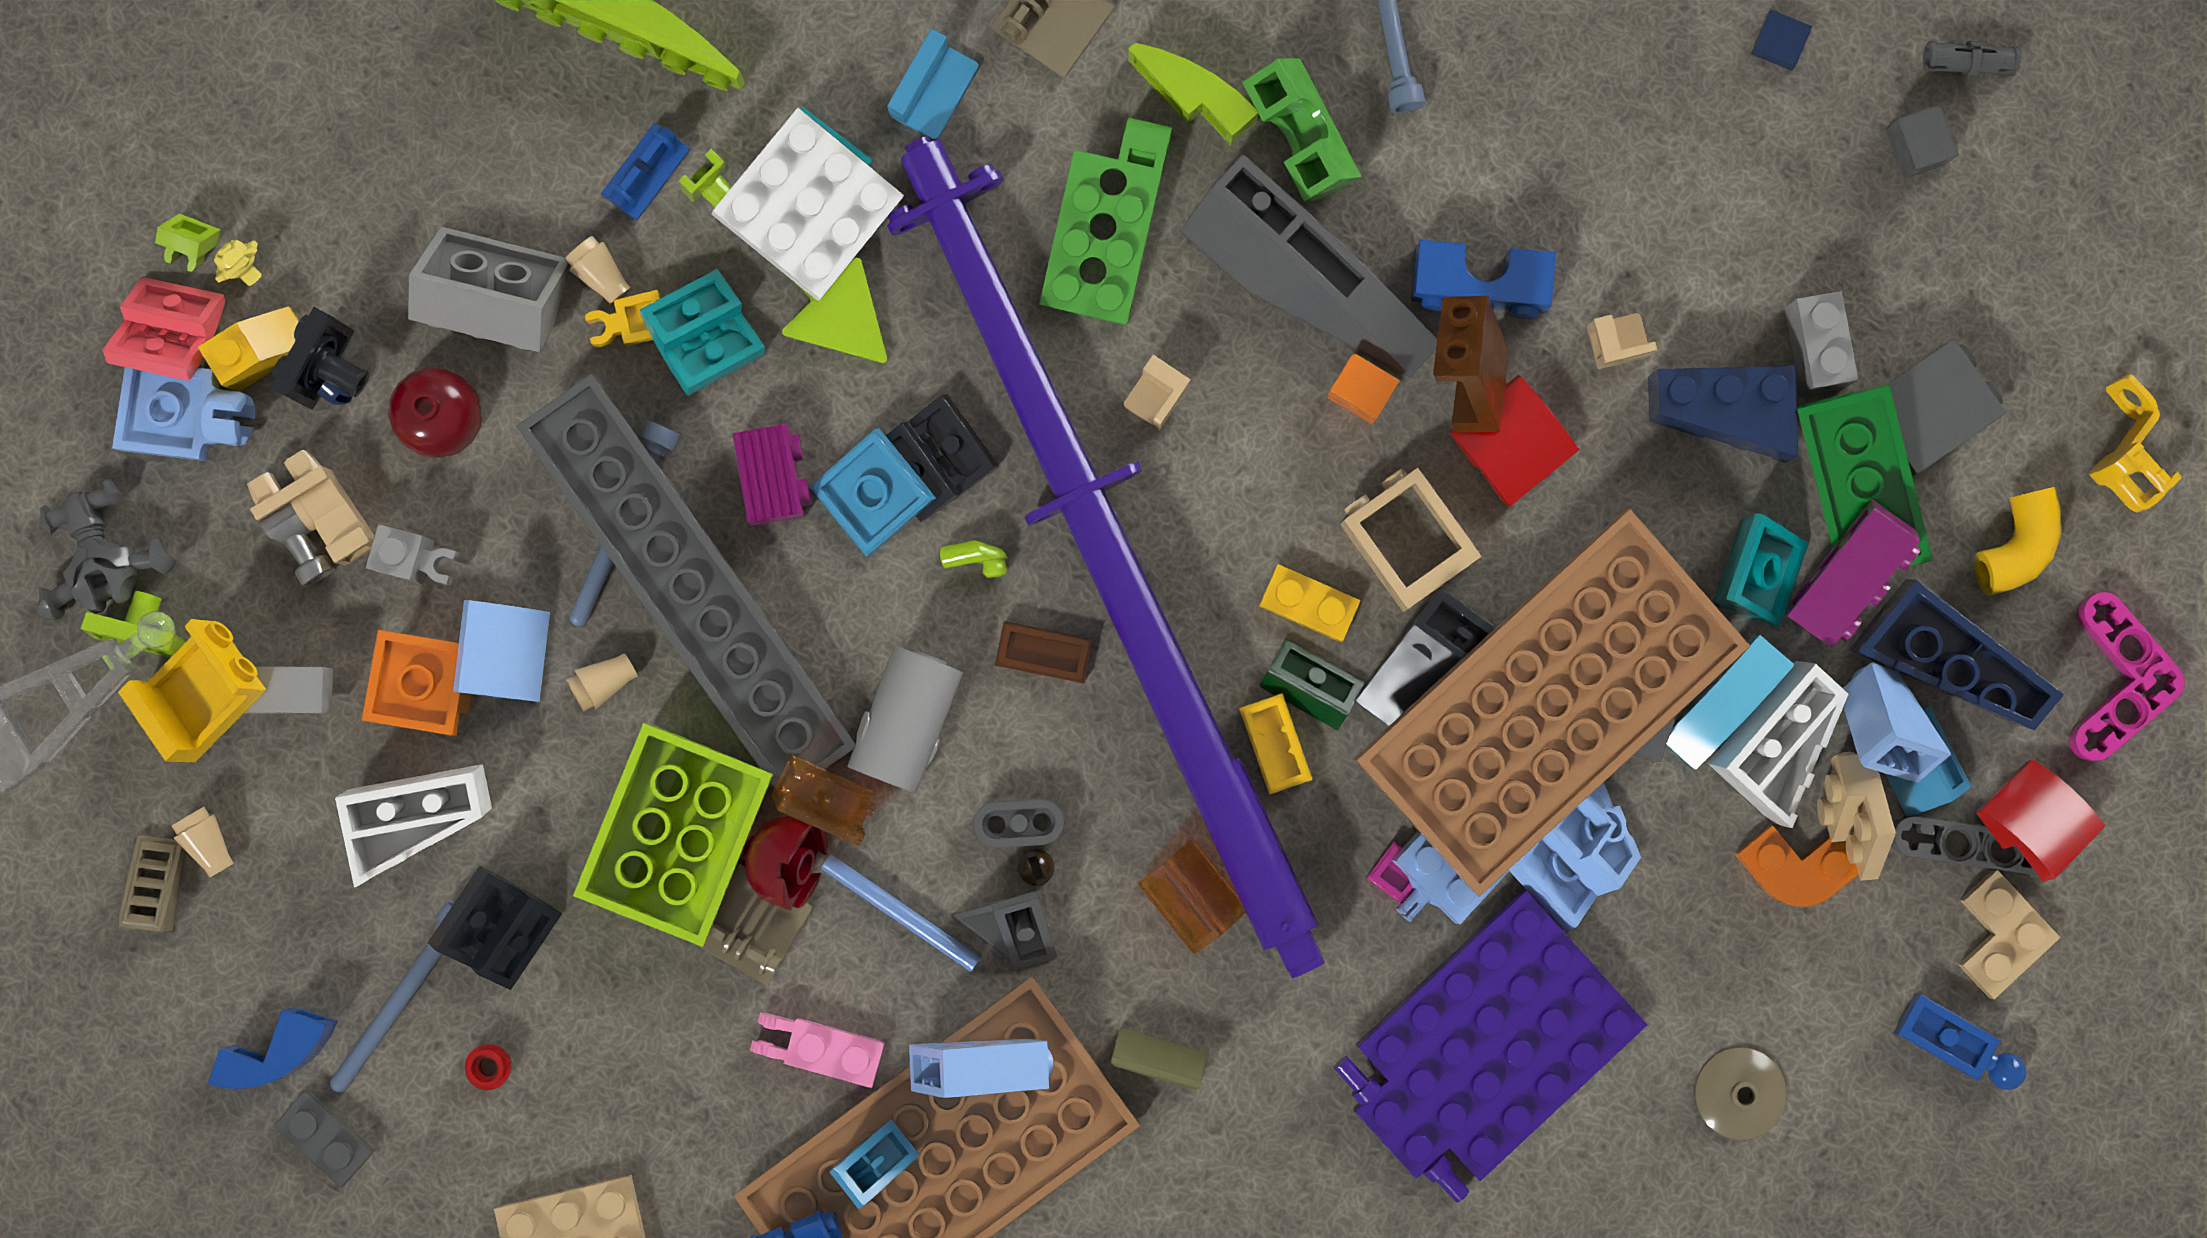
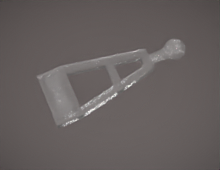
(17, 755)

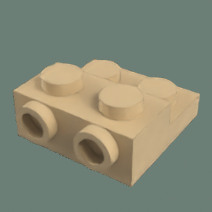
(1857, 813)

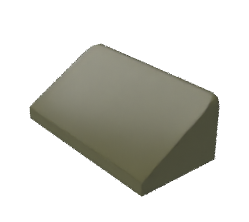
(1158, 1059)

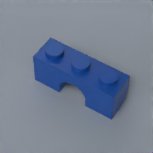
(1523, 288)

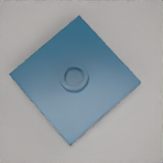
(872, 492)

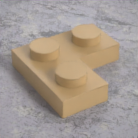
(2015, 938)

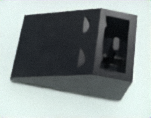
(1423, 655)

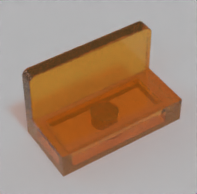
(1193, 897)

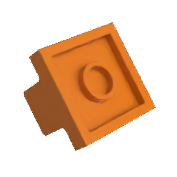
(414, 684)

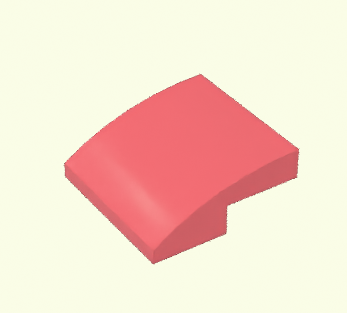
(164, 328)

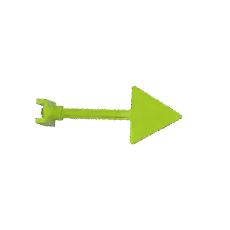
(844, 314)

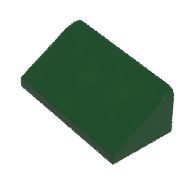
(1312, 684)

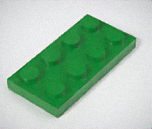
(1860, 458)

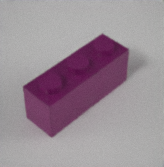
(1854, 574)

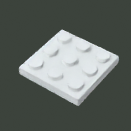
(807, 204)

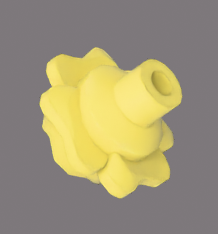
(237, 261)

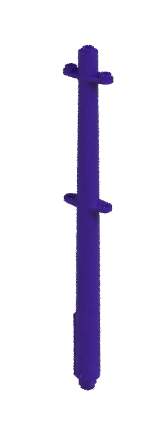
(1216, 780)

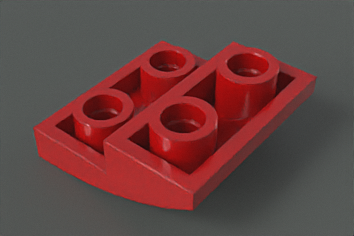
(1524, 450)
(2040, 818)

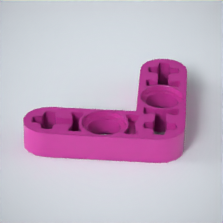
(2137, 672)

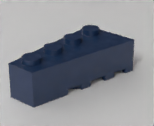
(1947, 651)

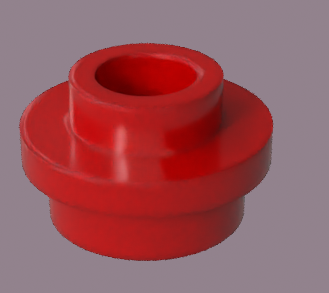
(474, 1070)

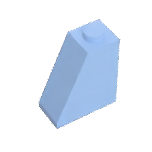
(1891, 726)
(979, 1067)

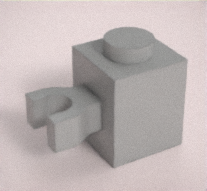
(407, 556)

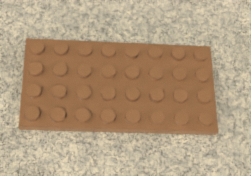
(1552, 702)
(978, 1154)

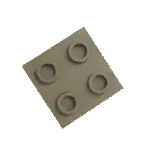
(1053, 29)
(752, 931)

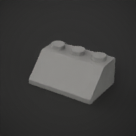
(487, 289)

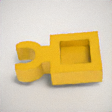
(625, 321)

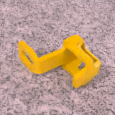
(2130, 454)

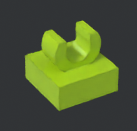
(187, 237)

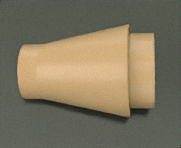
(597, 269)
(600, 681)
(203, 841)

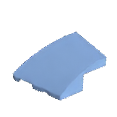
(1579, 859)

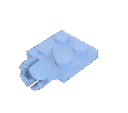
(178, 415)

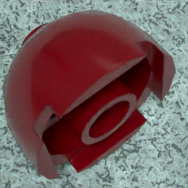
(435, 412)
(782, 861)

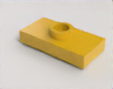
(1275, 744)

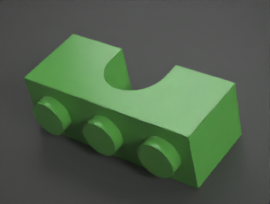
(1290, 101)

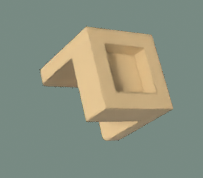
(1619, 340)
(1157, 392)

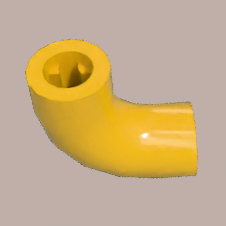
(2030, 548)

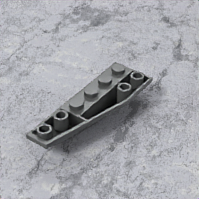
(1302, 269)

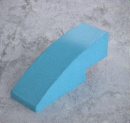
(1728, 701)

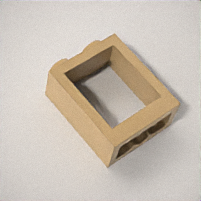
(1364, 508)

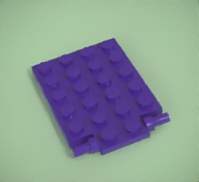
(1488, 1046)

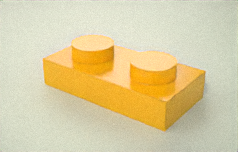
(1309, 603)

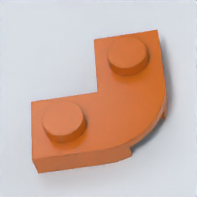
(1793, 879)

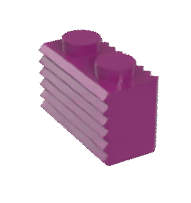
(771, 474)

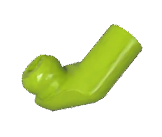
(974, 551)

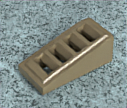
(166, 904)

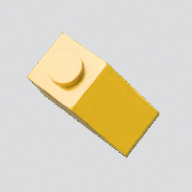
(250, 348)

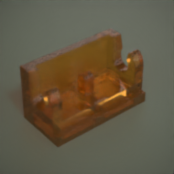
(823, 800)

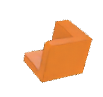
(1363, 388)

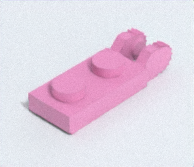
(823, 1049)

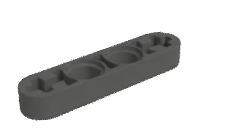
(1977, 853)

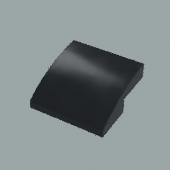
(942, 452)
(494, 928)

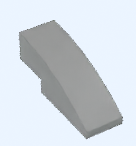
(294, 691)

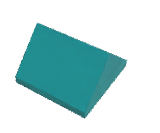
(1760, 570)

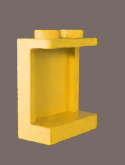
(194, 693)

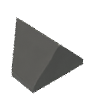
(1014, 929)

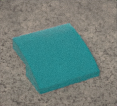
(702, 332)

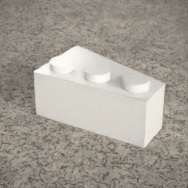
(1780, 742)
(403, 816)

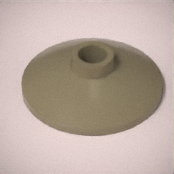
(1718, 1089)

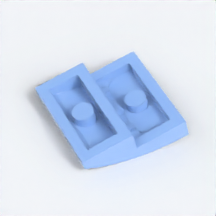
(501, 651)

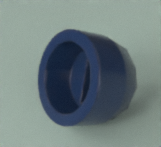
(334, 394)

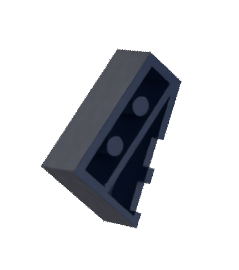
(1731, 405)

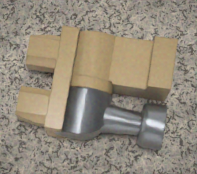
(310, 504)

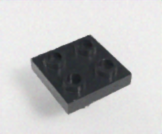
(317, 359)

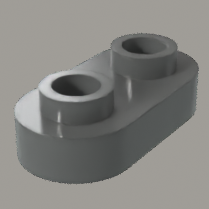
(1018, 823)

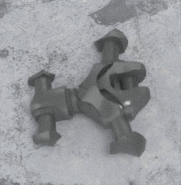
(99, 567)

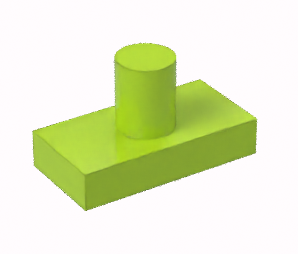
(108, 628)

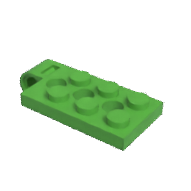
(1142, 163)

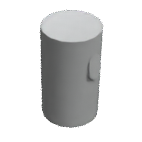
(905, 719)

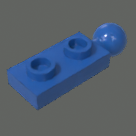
(1958, 1043)

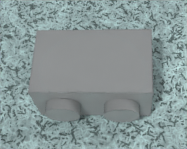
(1821, 343)

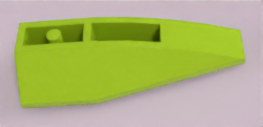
(640, 29)

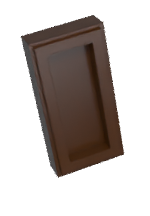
(1043, 652)

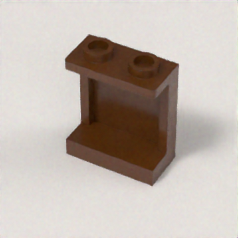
(1475, 356)

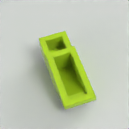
(1194, 91)

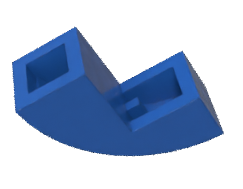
(293, 1045)

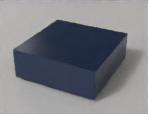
(1781, 40)

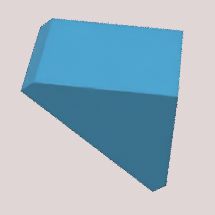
(874, 1163)

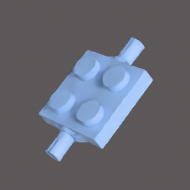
(1434, 882)

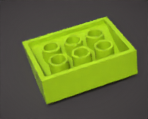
(673, 834)

